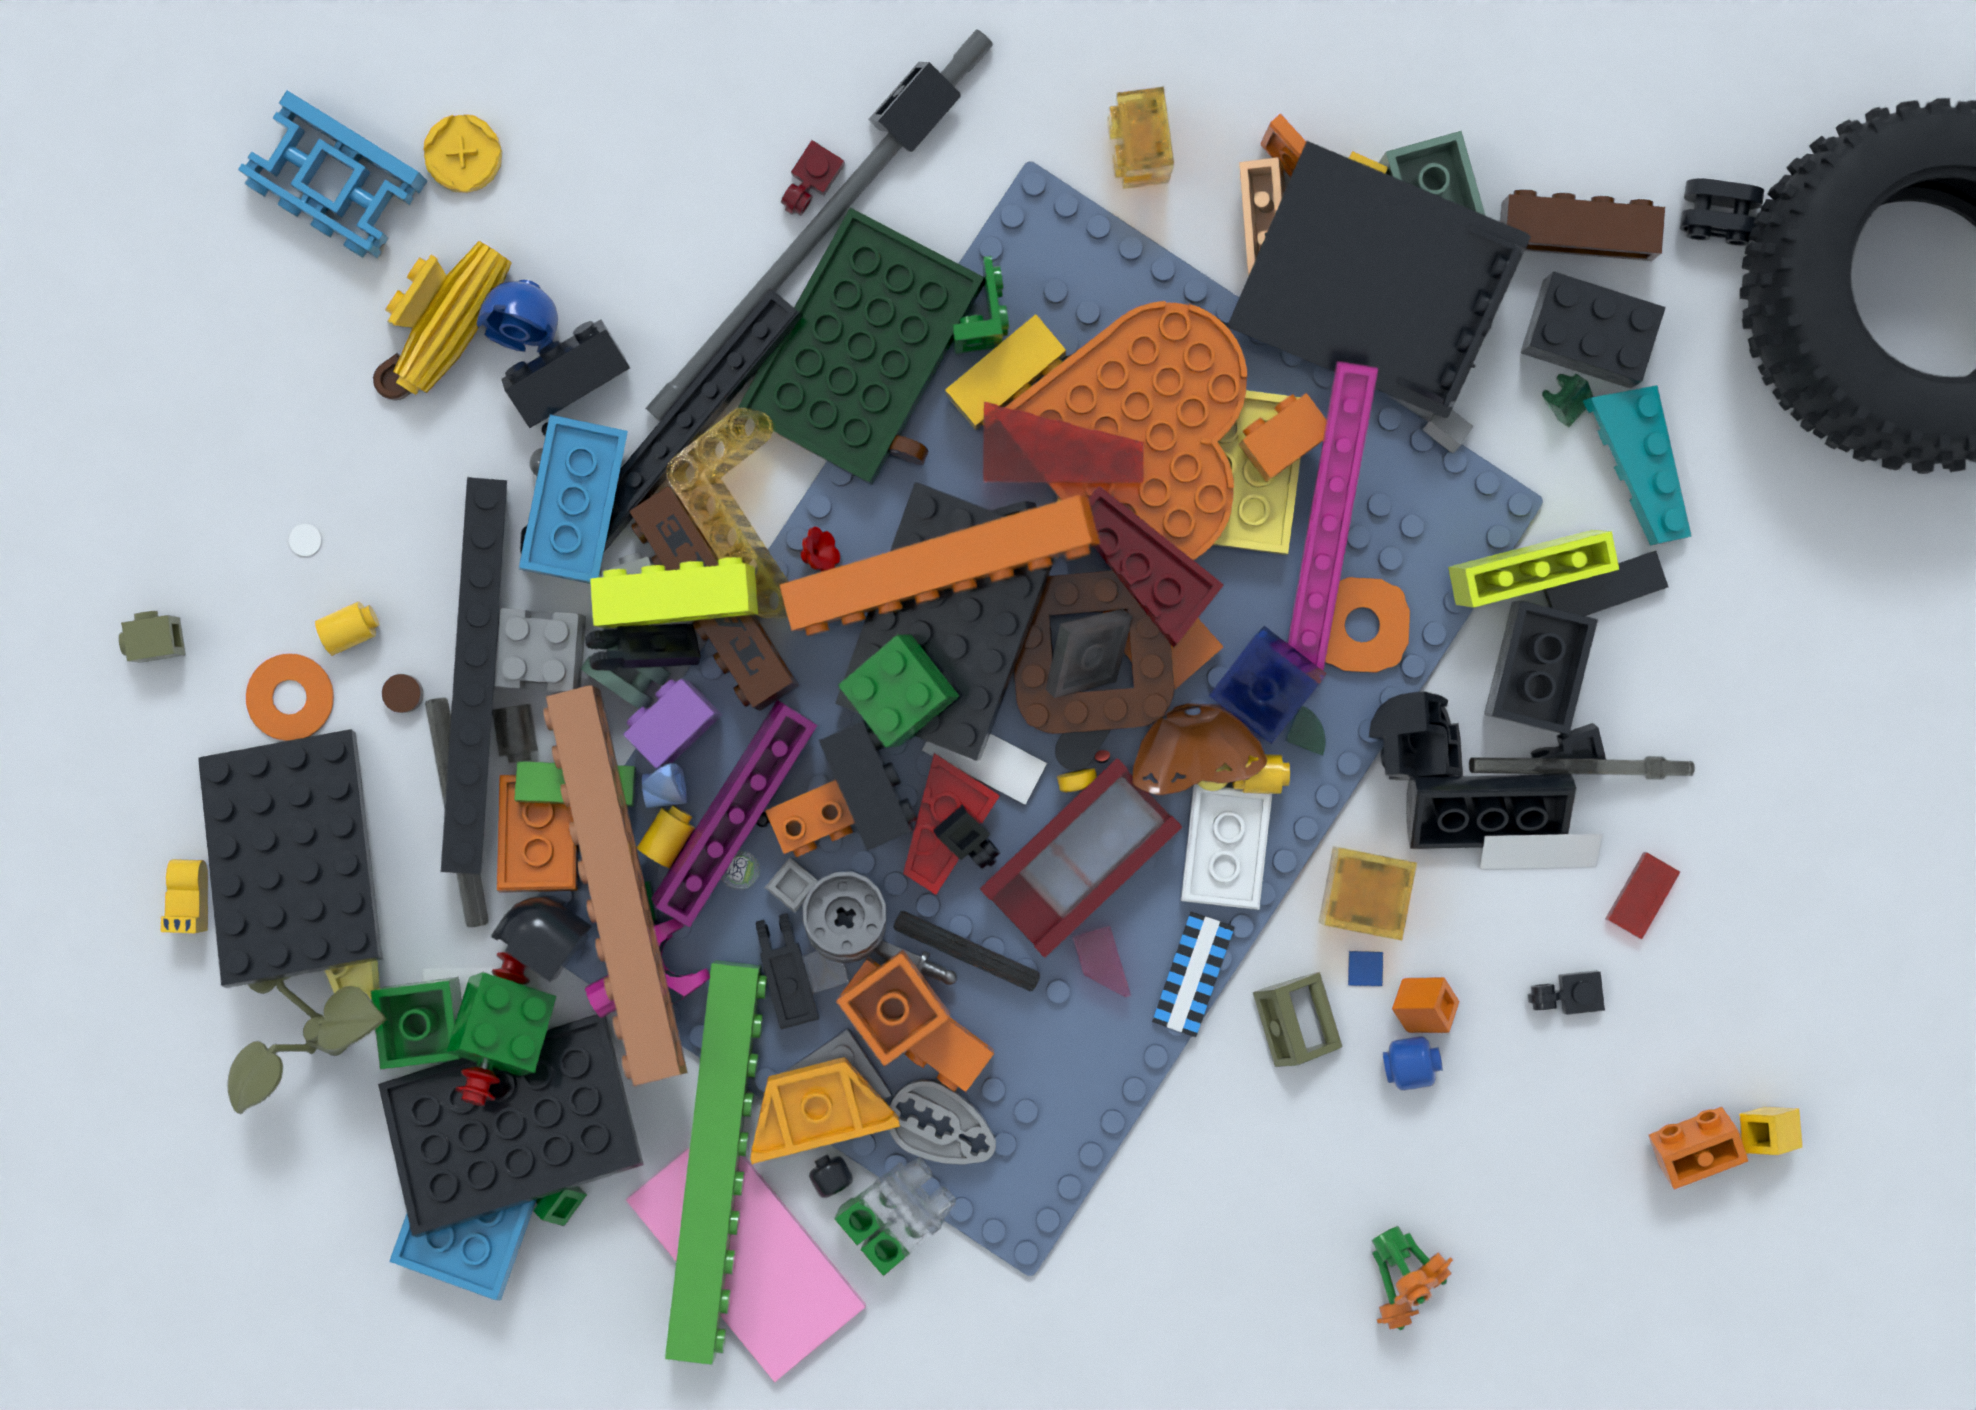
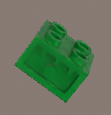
(975, 332)

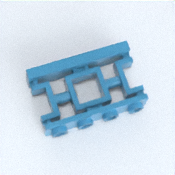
(348, 151)

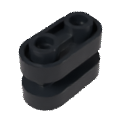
(1703, 223)

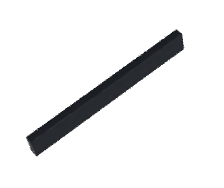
(701, 405)

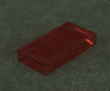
(1642, 895)

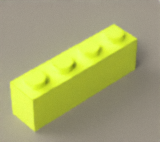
(1533, 568)
(674, 595)

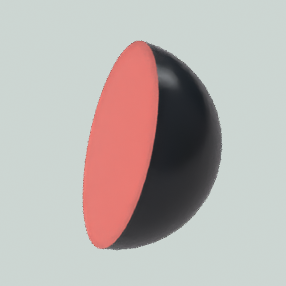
(1102, 756)

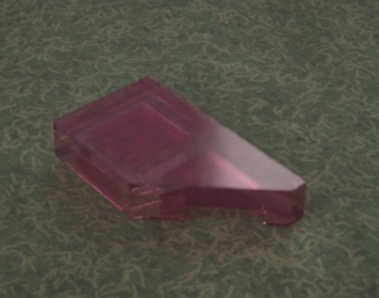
(1101, 959)

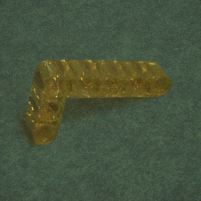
(727, 513)

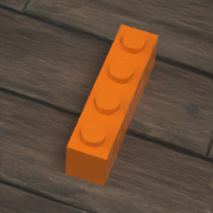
(948, 1048)

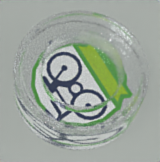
(742, 871)

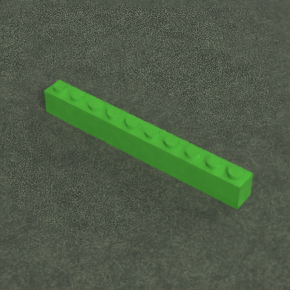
(714, 1162)

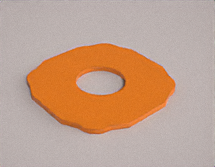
(1393, 635)

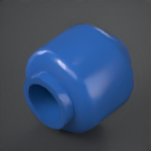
(1412, 1063)

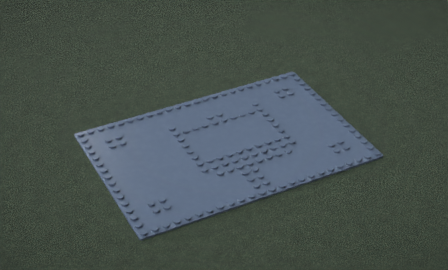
(1071, 1054)

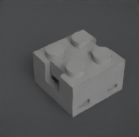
(539, 650)

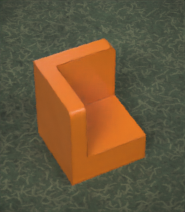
(1425, 1005)

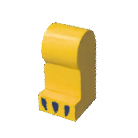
(186, 897)

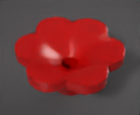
(820, 550)

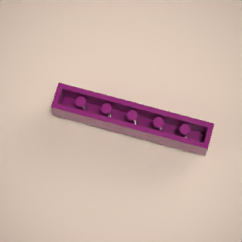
(733, 813)

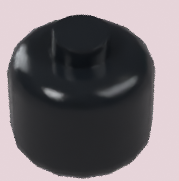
(830, 1176)

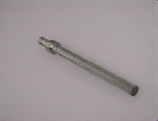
(1651, 767)

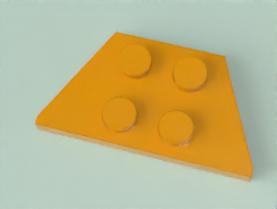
(817, 1109)

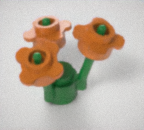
(1413, 1286)

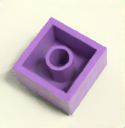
(671, 723)

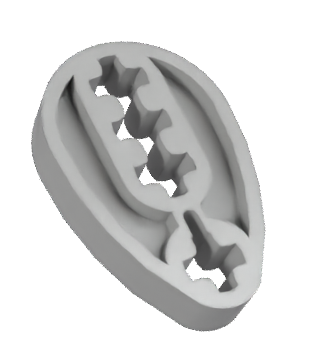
(924, 1141)

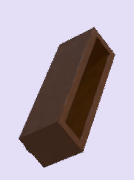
(1586, 227)

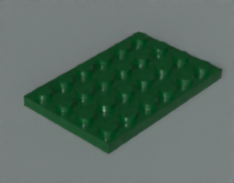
(865, 346)

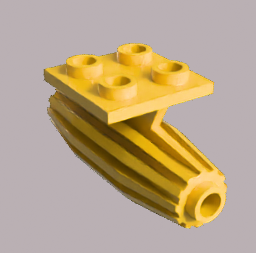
(442, 313)

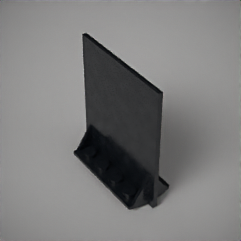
(1378, 278)

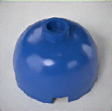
(519, 315)

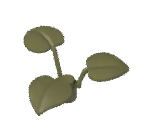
(346, 1020)

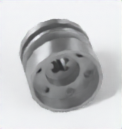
(851, 895)

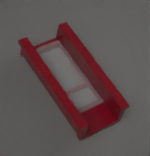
(1080, 858)

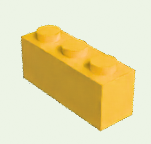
(1006, 371)

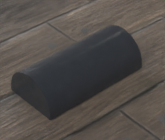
(1468, 808)

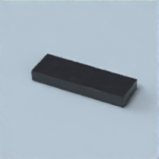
(1589, 595)

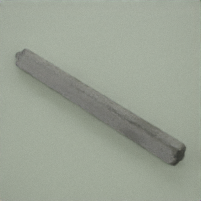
(469, 884)

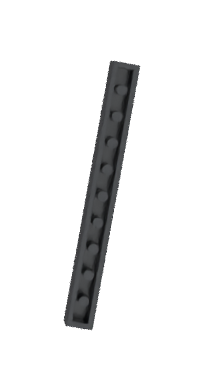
(473, 676)

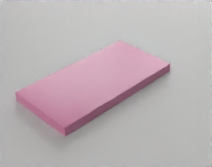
(782, 1282)

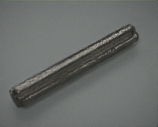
(966, 951)

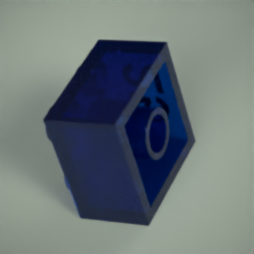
(1267, 684)

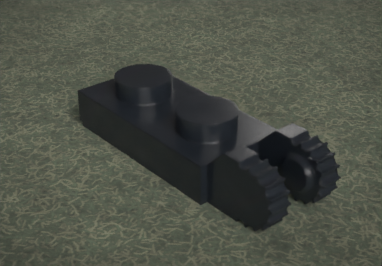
(644, 646)
(787, 976)

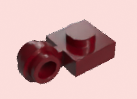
(816, 170)

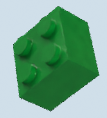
(898, 690)
(416, 1022)

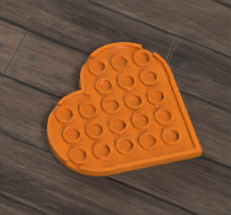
(1167, 381)

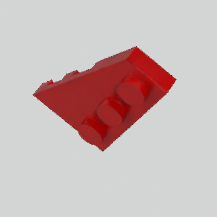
(946, 790)

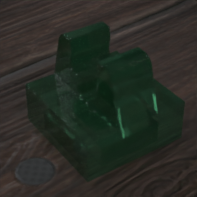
(1568, 402)

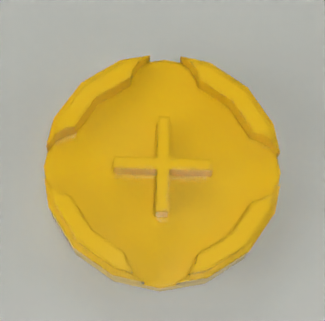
(462, 153)

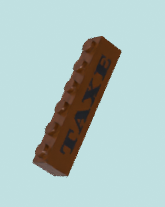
(739, 640)

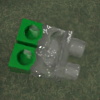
(895, 1214)

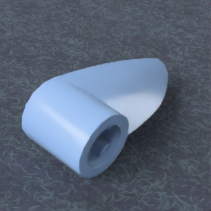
(664, 787)

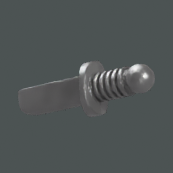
(948, 977)

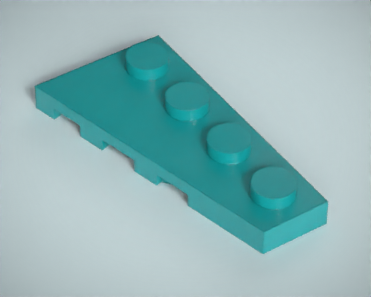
(1640, 443)

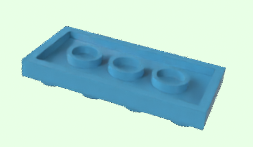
(573, 499)

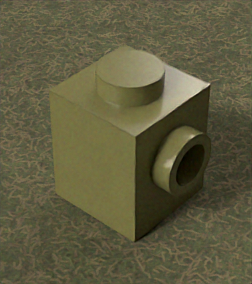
(151, 637)

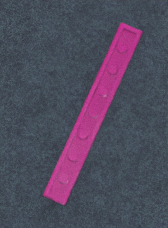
(1331, 510)

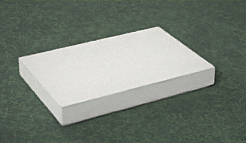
(1226, 847)

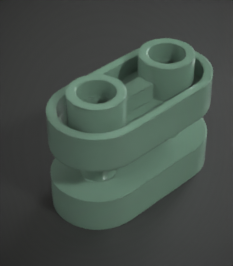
(631, 692)

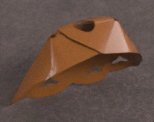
(1196, 749)

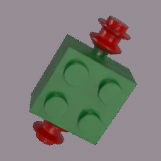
(499, 1027)

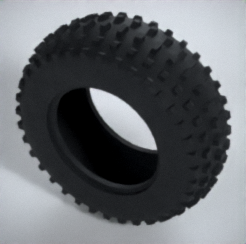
(1804, 296)

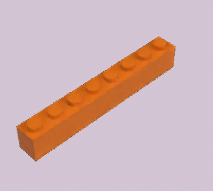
(941, 564)

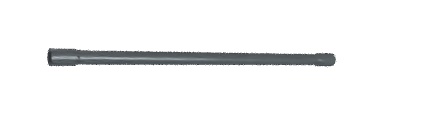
(963, 61)

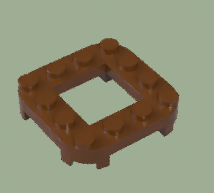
(1093, 709)

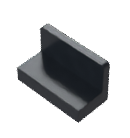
(915, 105)

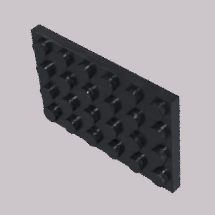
(966, 634)
(289, 859)
(532, 1141)

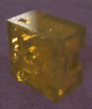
(1142, 137)
(1367, 893)

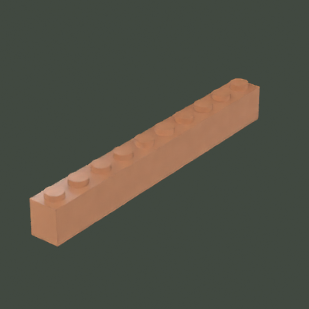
(615, 885)

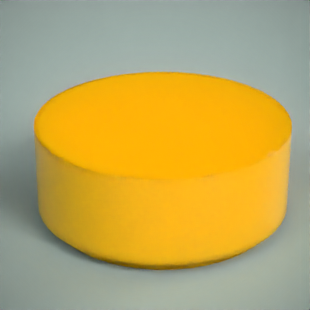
(1076, 780)

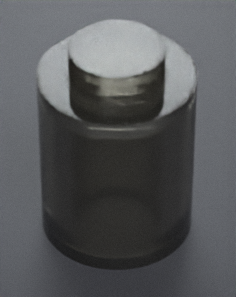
(515, 732)

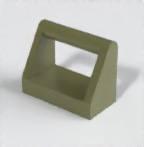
(1282, 1024)

